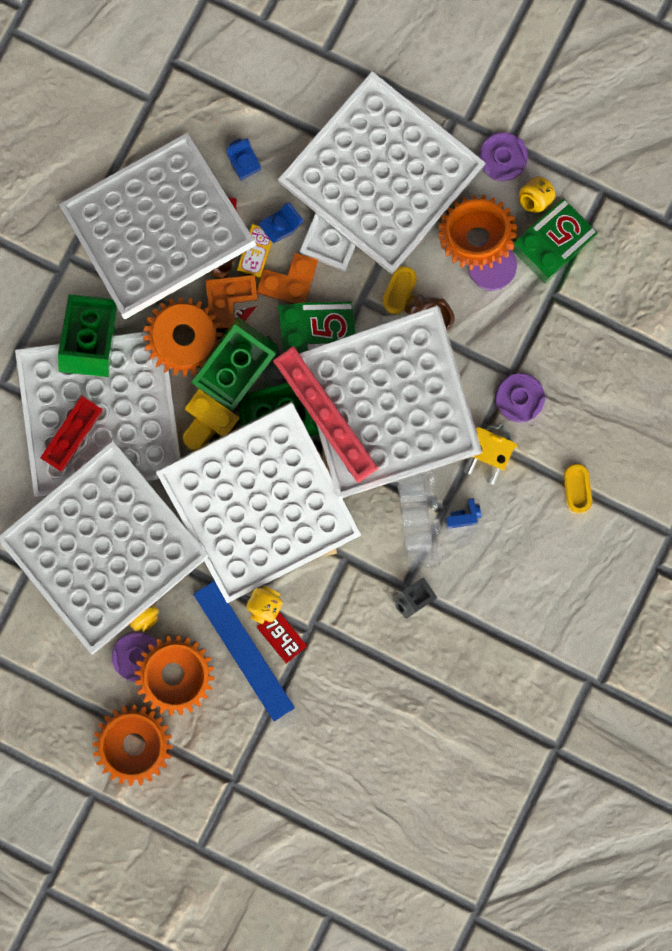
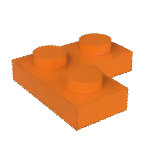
(293, 287)
(225, 292)

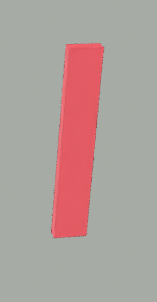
(325, 414)

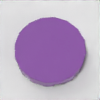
(504, 156)
(495, 277)
(520, 397)
(128, 651)

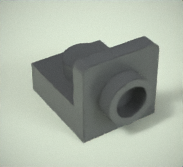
(414, 598)

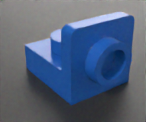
(243, 158)
(281, 223)
(460, 519)

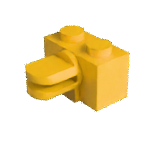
(208, 420)

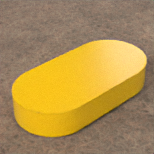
(399, 290)
(577, 488)

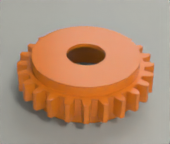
(477, 214)
(167, 350)
(188, 690)
(111, 745)

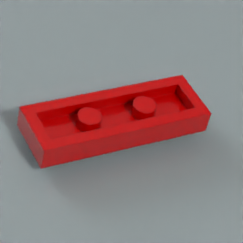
(71, 434)

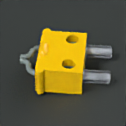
(492, 447)

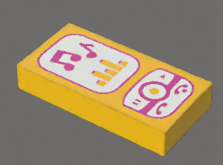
(255, 259)

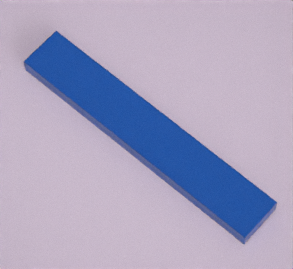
(244, 651)

